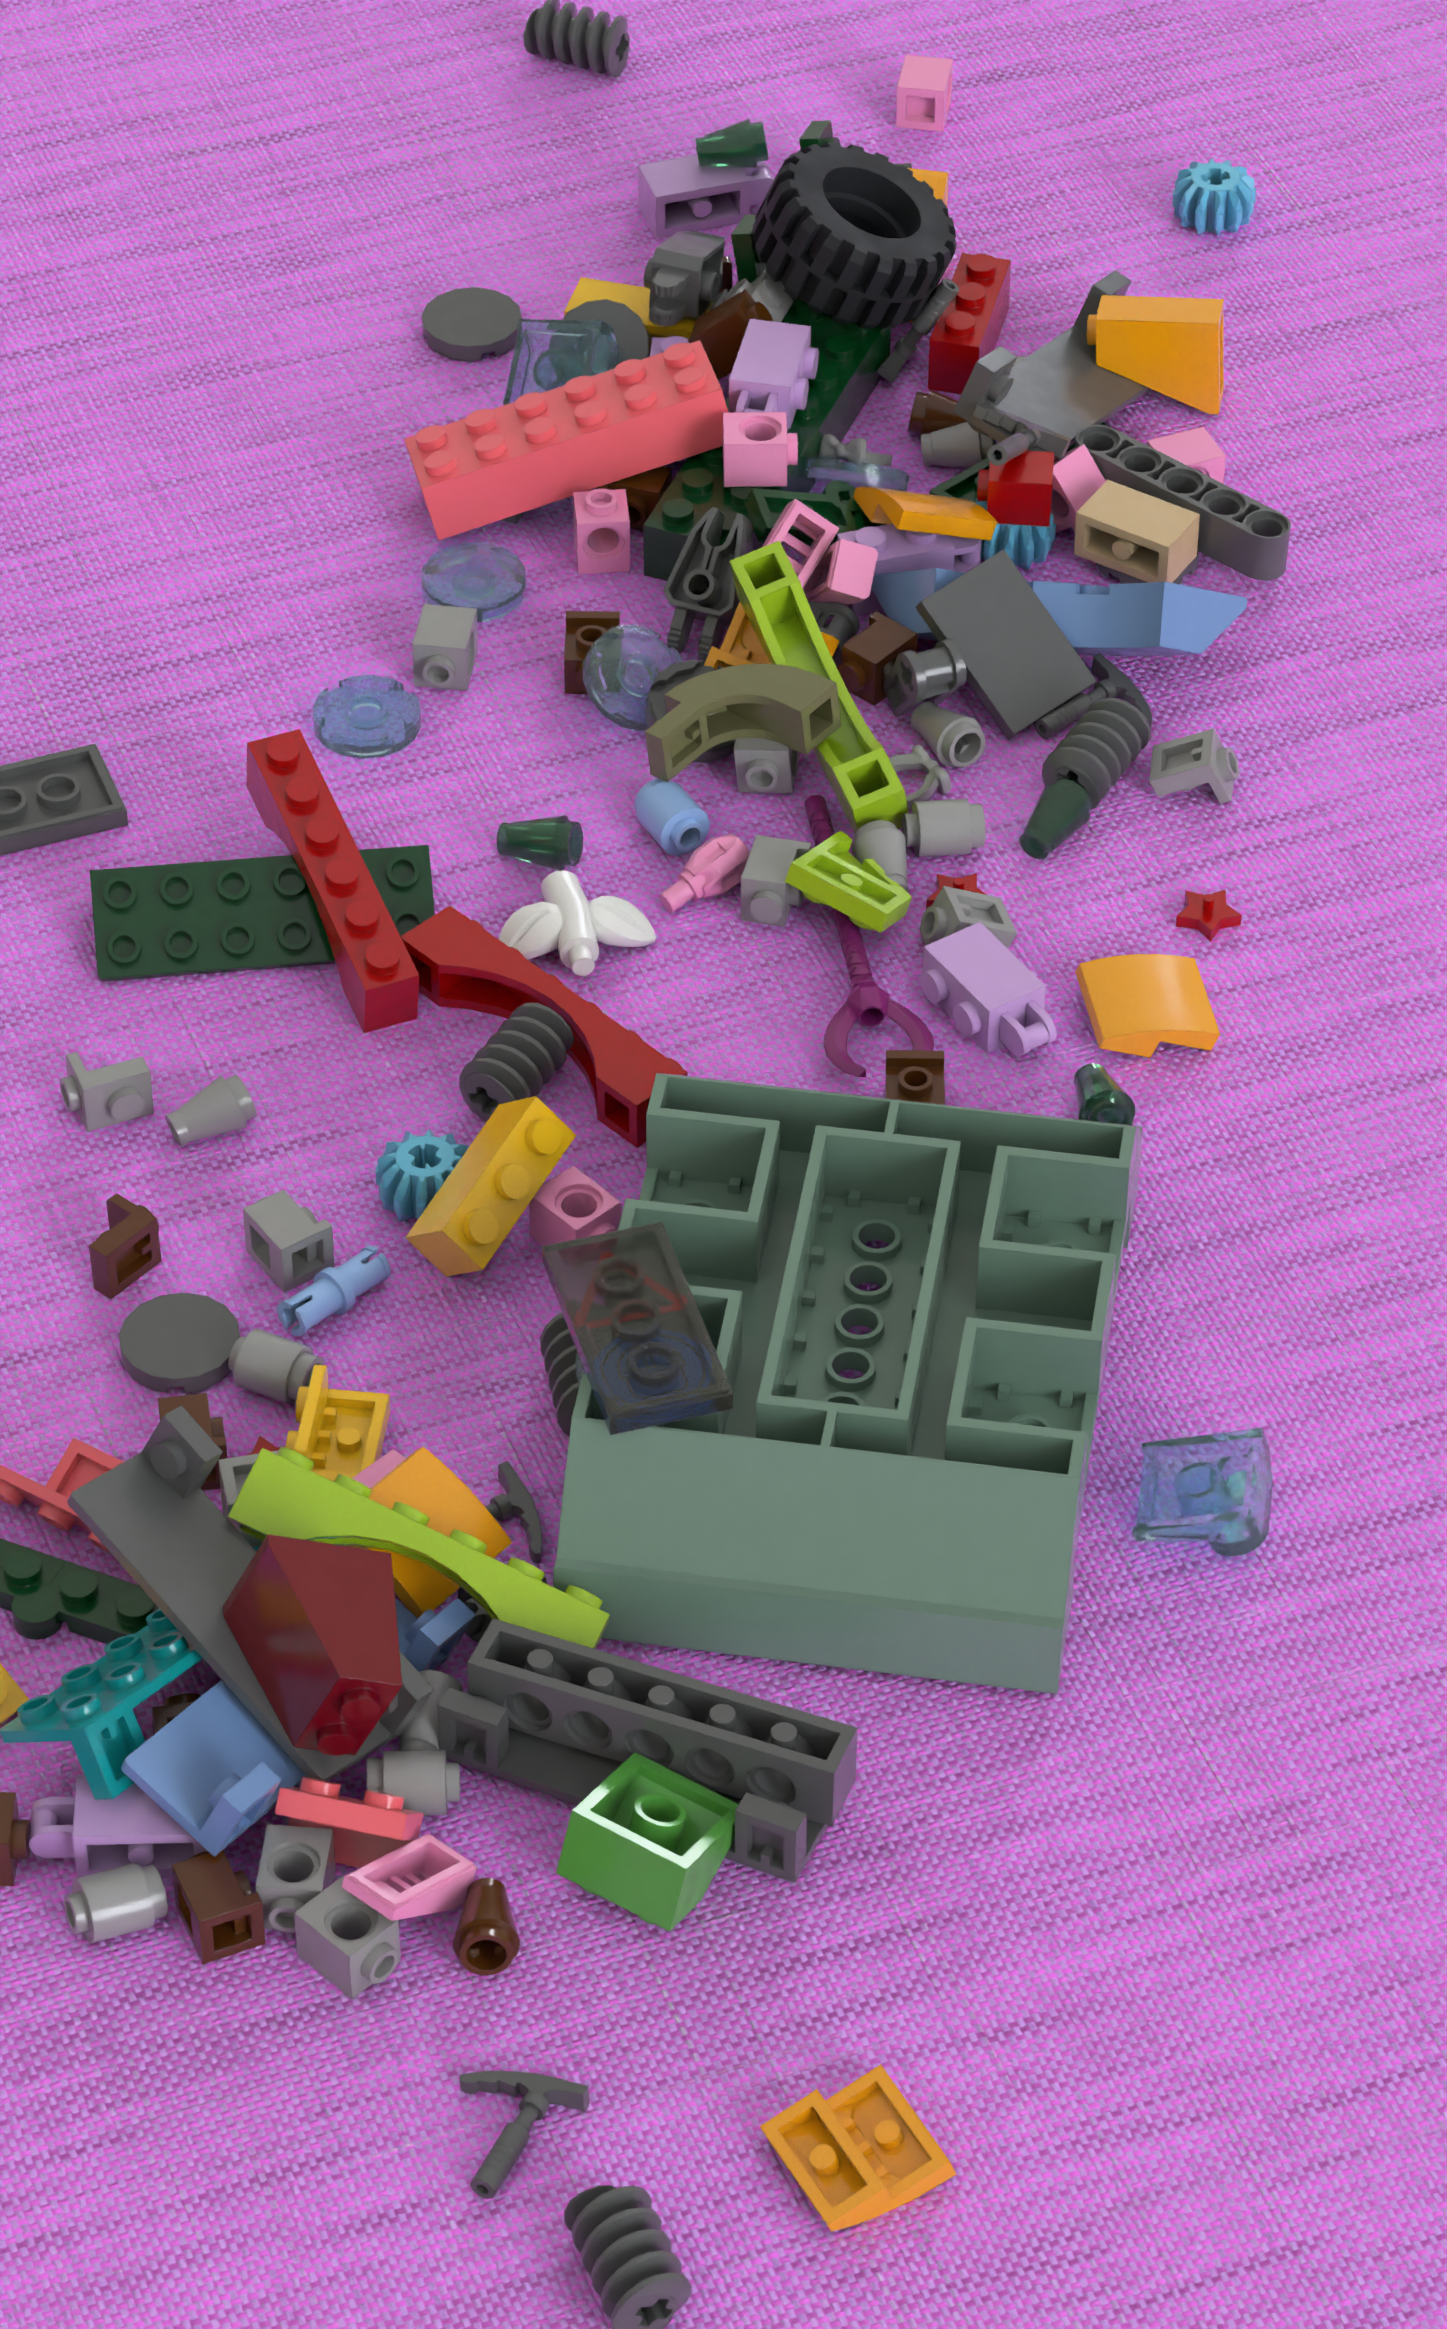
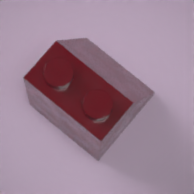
(320, 1638)

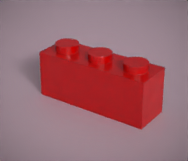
(970, 322)

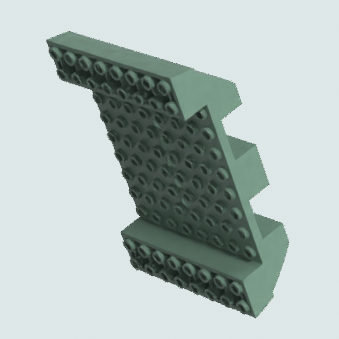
(888, 1512)

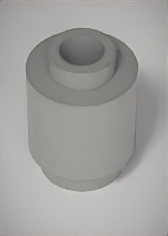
(944, 827)
(272, 1365)
(419, 1777)
(116, 1902)

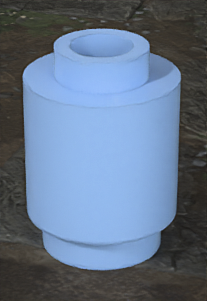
(671, 816)

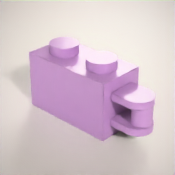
(686, 197)
(773, 369)
(911, 551)
(987, 991)
(109, 1831)

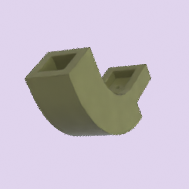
(742, 703)

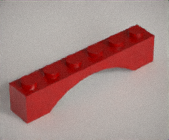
(361, 933)
(475, 971)

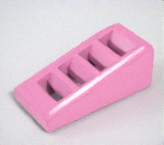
(812, 525)
(843, 574)
(413, 1880)

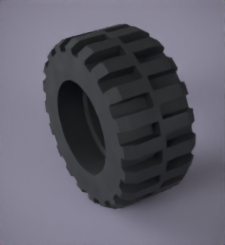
(854, 235)

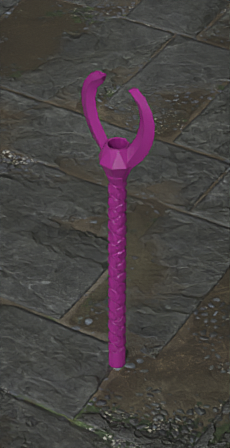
(866, 1001)

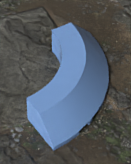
(1094, 618)

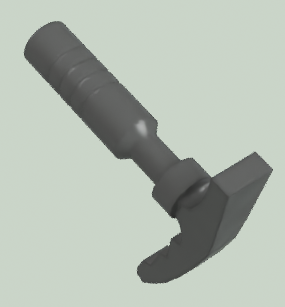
(921, 326)
(1026, 435)
(1112, 684)
(517, 1503)
(538, 2093)

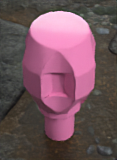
(708, 872)

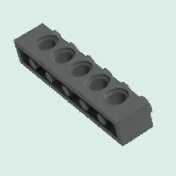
(677, 1721)

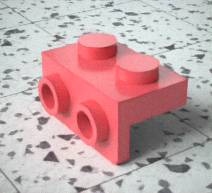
(360, 1828)

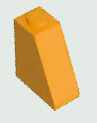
(1163, 345)

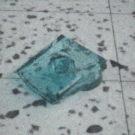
(557, 351)
(1207, 1491)

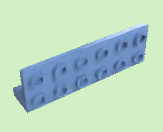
(225, 1771)

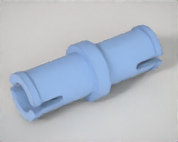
(333, 1290)

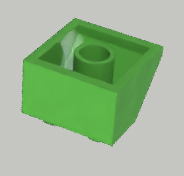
(648, 1841)

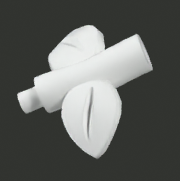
(574, 924)

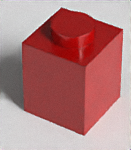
(1019, 489)

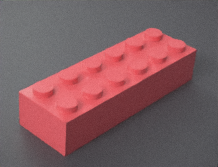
(568, 439)

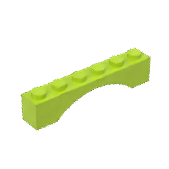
(790, 637)
(296, 1503)

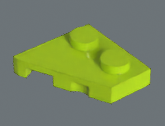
(859, 890)

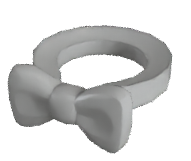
(854, 451)
(935, 776)

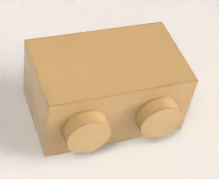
(1136, 533)

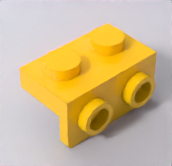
(338, 1427)

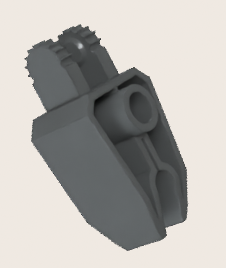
(684, 276)
(704, 583)

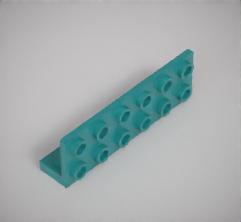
(99, 1700)

